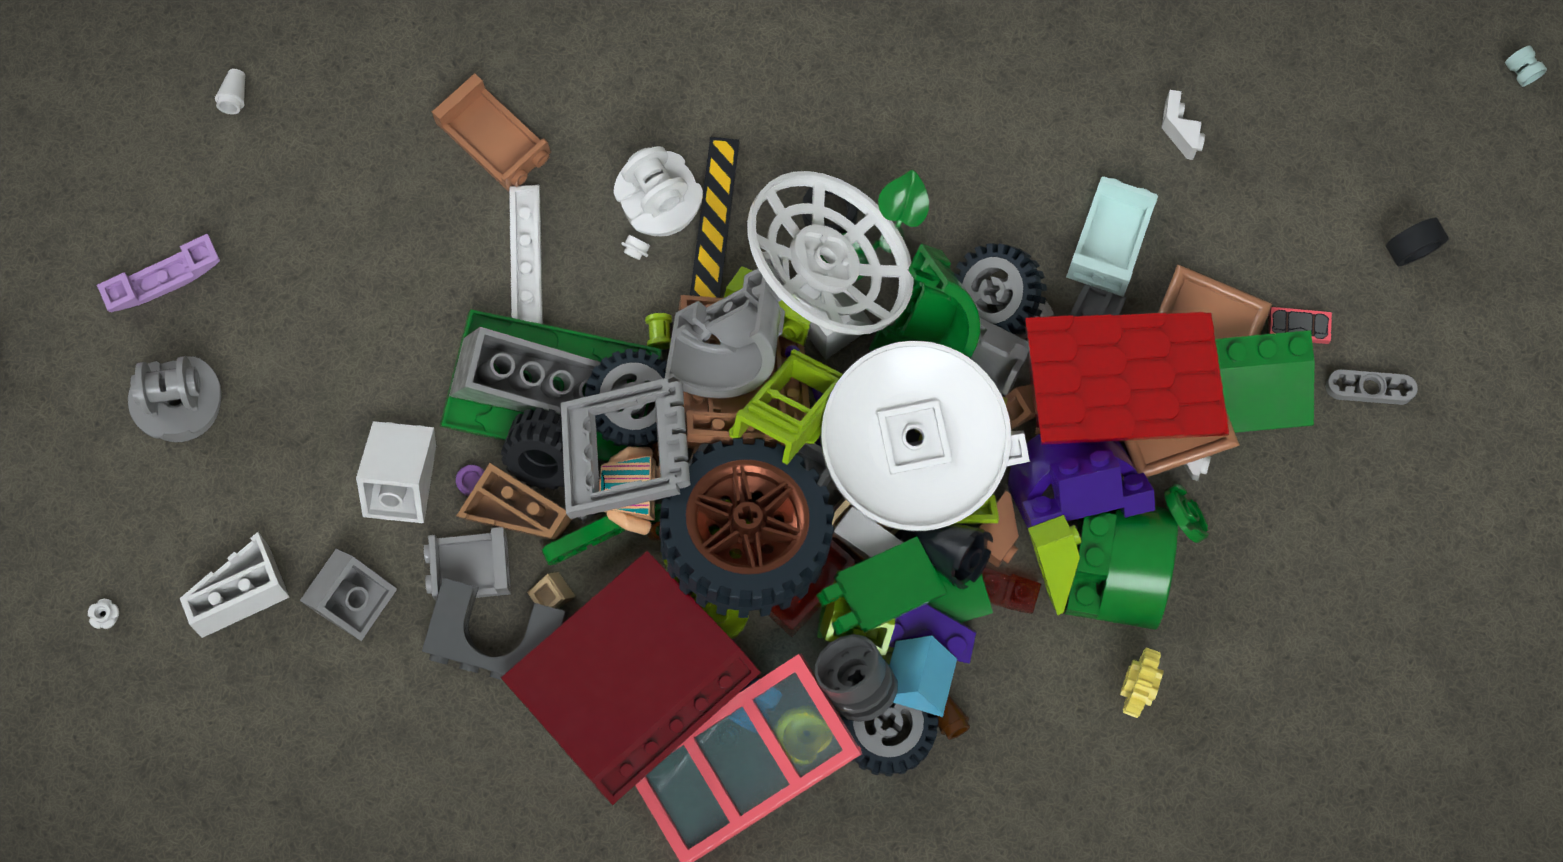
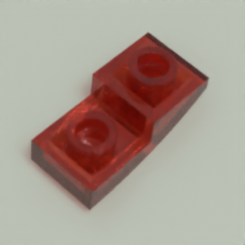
(1011, 591)

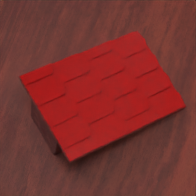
(1125, 377)

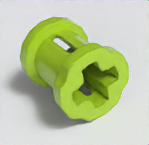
(659, 330)

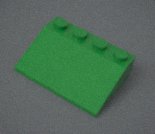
(1268, 380)

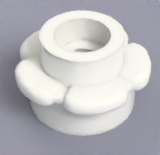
(635, 247)
(109, 619)

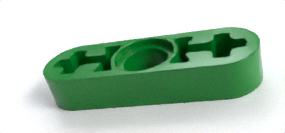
(578, 540)

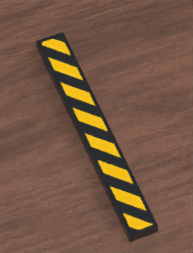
(715, 217)

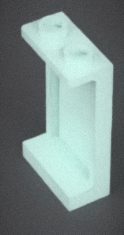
(1112, 236)

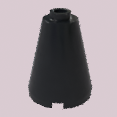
(955, 551)

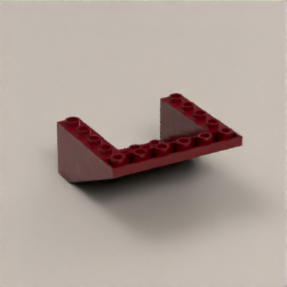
(630, 677)

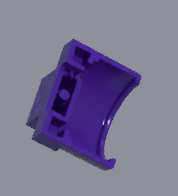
(1083, 481)

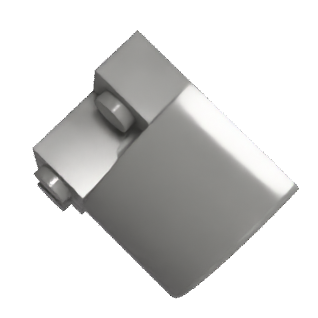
(748, 338)

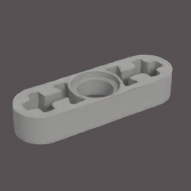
(1392, 397)

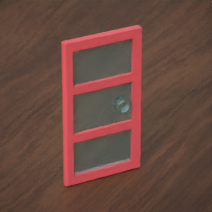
(748, 761)

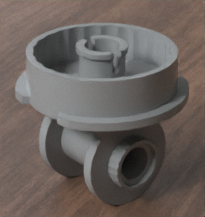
(159, 384)

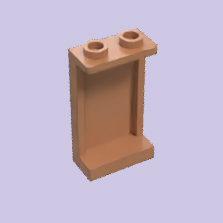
(491, 133)

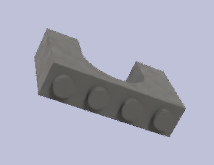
(450, 636)

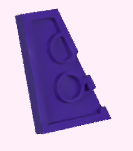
(929, 621)

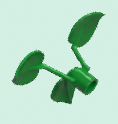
(900, 201)

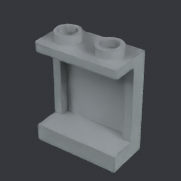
(472, 560)

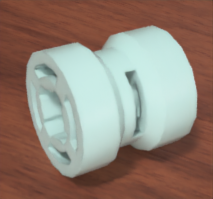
(1525, 66)

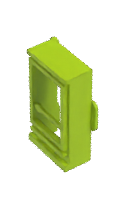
(778, 424)

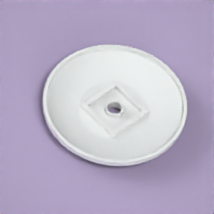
(961, 429)

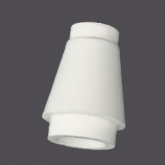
(232, 92)

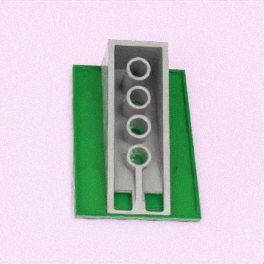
(523, 366)

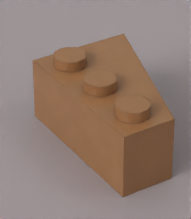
(510, 504)

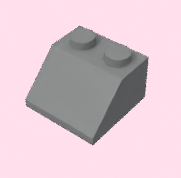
(348, 594)

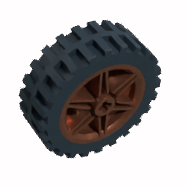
(755, 578)

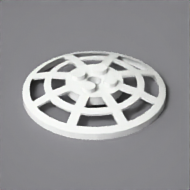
(836, 250)

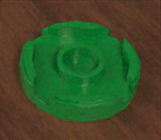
(1186, 513)

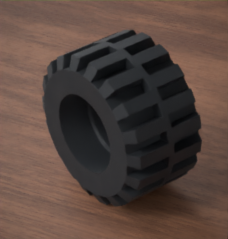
(535, 449)

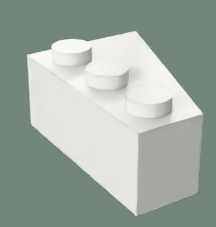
(235, 590)

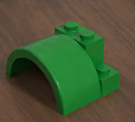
(936, 309)
(1135, 562)

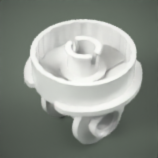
(658, 192)

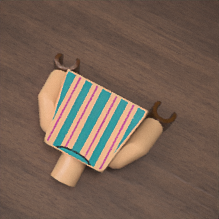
(626, 467)

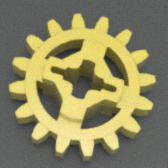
(1141, 682)

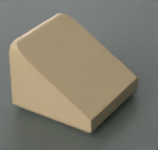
(551, 591)

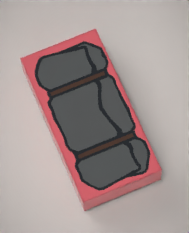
(1293, 320)

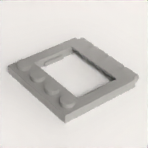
(581, 454)

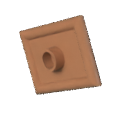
(1232, 310)
(1160, 455)

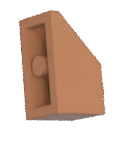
(1003, 533)

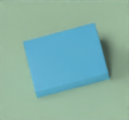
(923, 674)

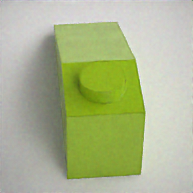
(1057, 557)

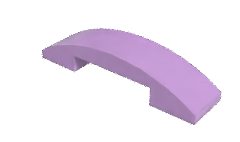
(161, 278)

